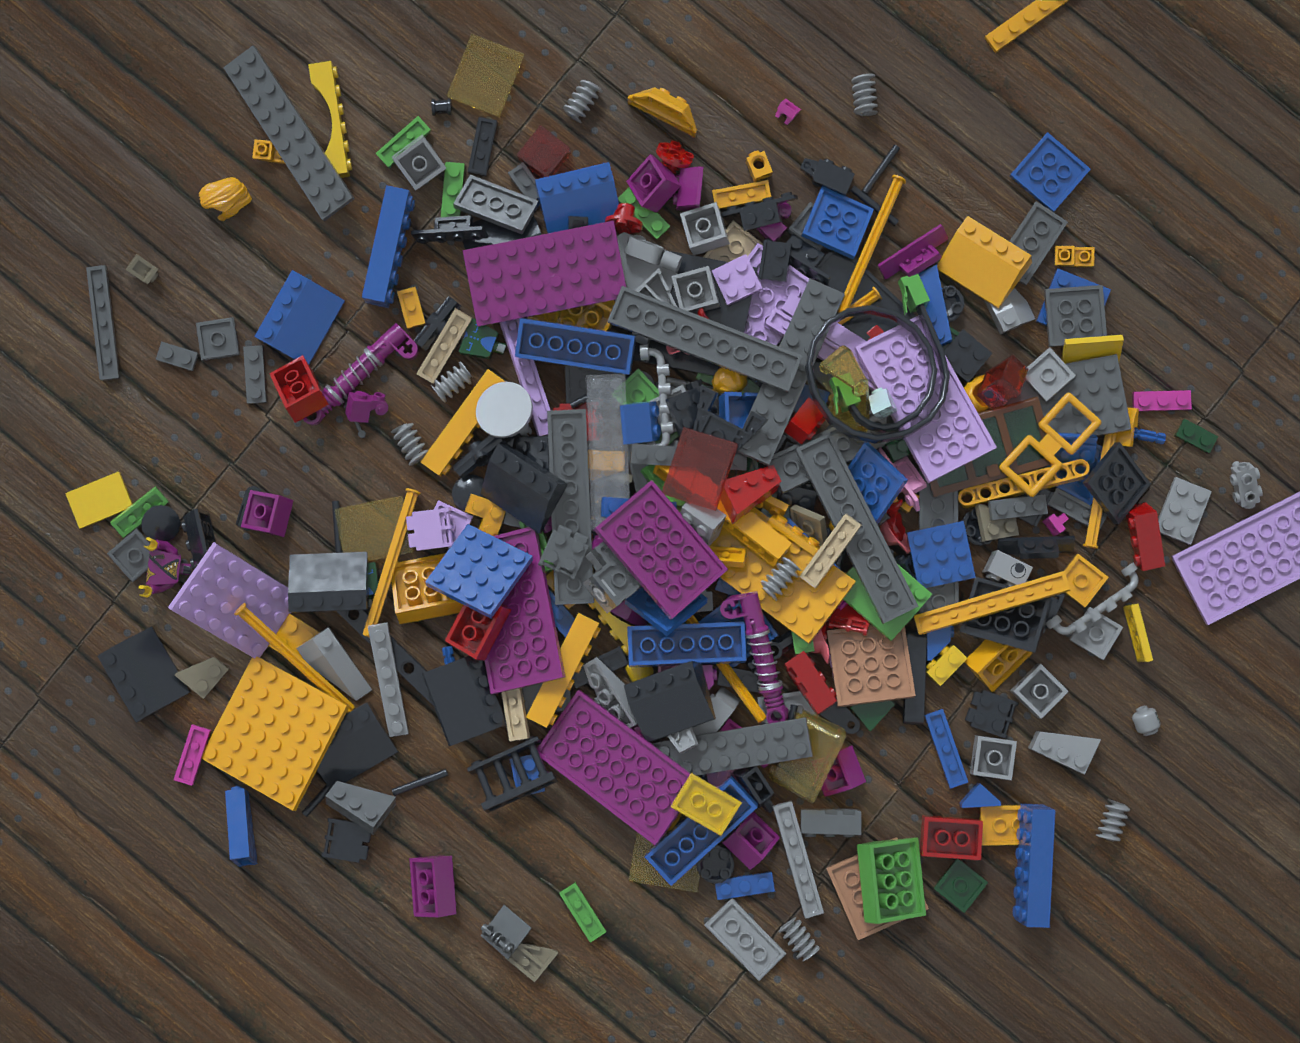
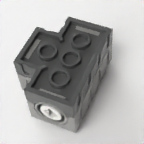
(612, 580)

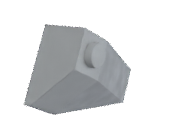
(1012, 313)
(332, 661)
(609, 691)

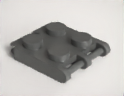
(564, 551)

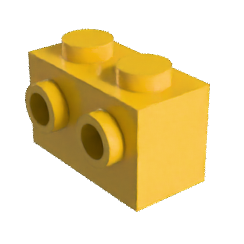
(945, 665)

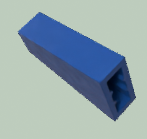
(240, 827)

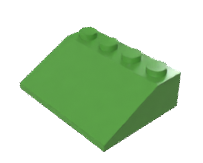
(860, 601)
(891, 880)

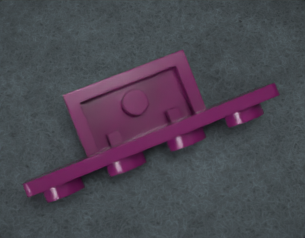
(916, 255)

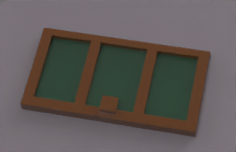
(1007, 429)

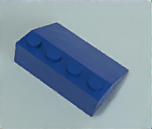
(579, 192)
(299, 317)

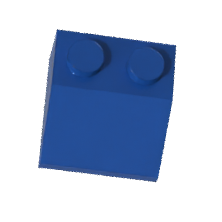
(640, 422)

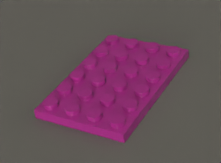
(660, 549)

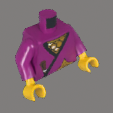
(163, 567)

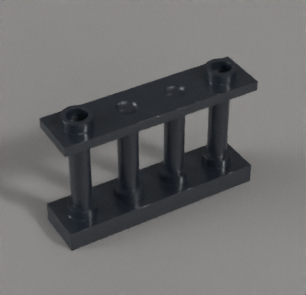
(510, 793)

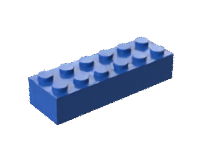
(387, 247)
(575, 346)
(689, 642)
(692, 841)
(1034, 865)

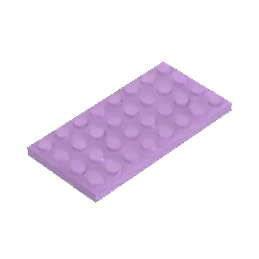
(955, 433)
(1243, 560)

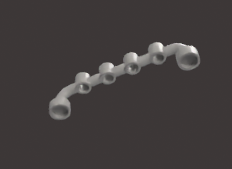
(664, 389)
(1094, 614)

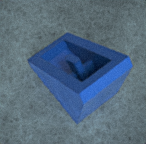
(979, 797)

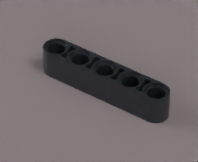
(914, 707)

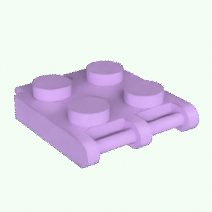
(429, 529)

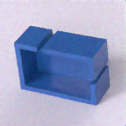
(736, 410)

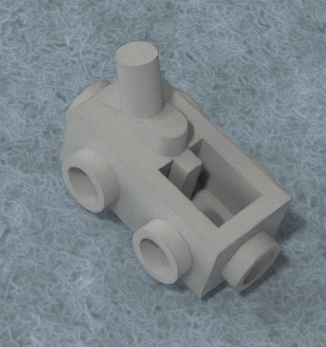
(1245, 484)

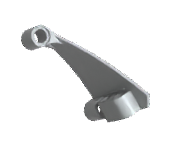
(641, 260)

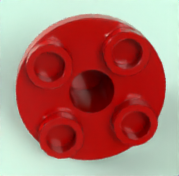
(674, 156)
(625, 219)

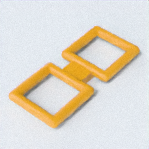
(1050, 444)

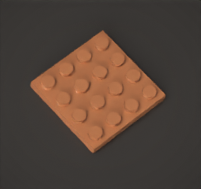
(870, 667)
(847, 883)

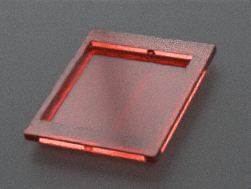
(699, 469)

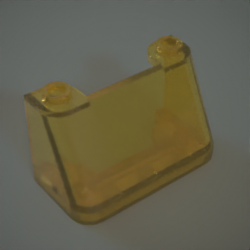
(846, 368)
(807, 775)

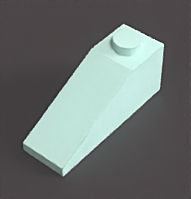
(882, 403)

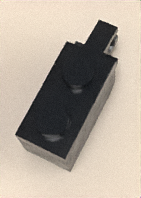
(828, 175)
(756, 786)

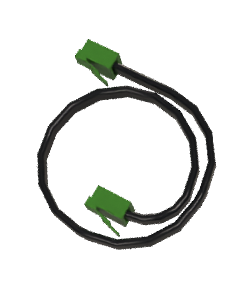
(916, 299)

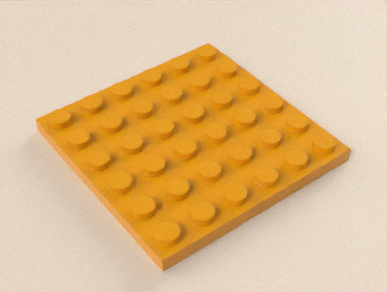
(274, 732)

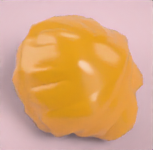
(728, 381)

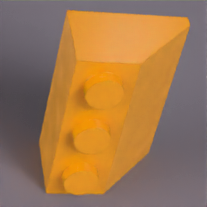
(995, 662)

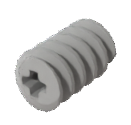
(863, 96)
(581, 99)
(452, 382)
(410, 443)
(780, 577)
(1113, 821)
(799, 939)

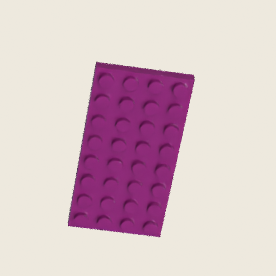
(545, 273)
(528, 642)
(615, 766)

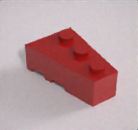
(748, 491)
(1145, 537)
(810, 683)

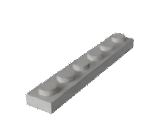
(388, 679)
(798, 859)

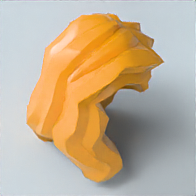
(226, 196)

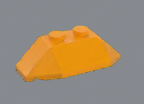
(665, 108)

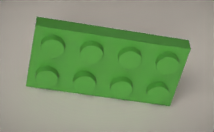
(641, 389)

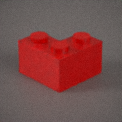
(804, 422)

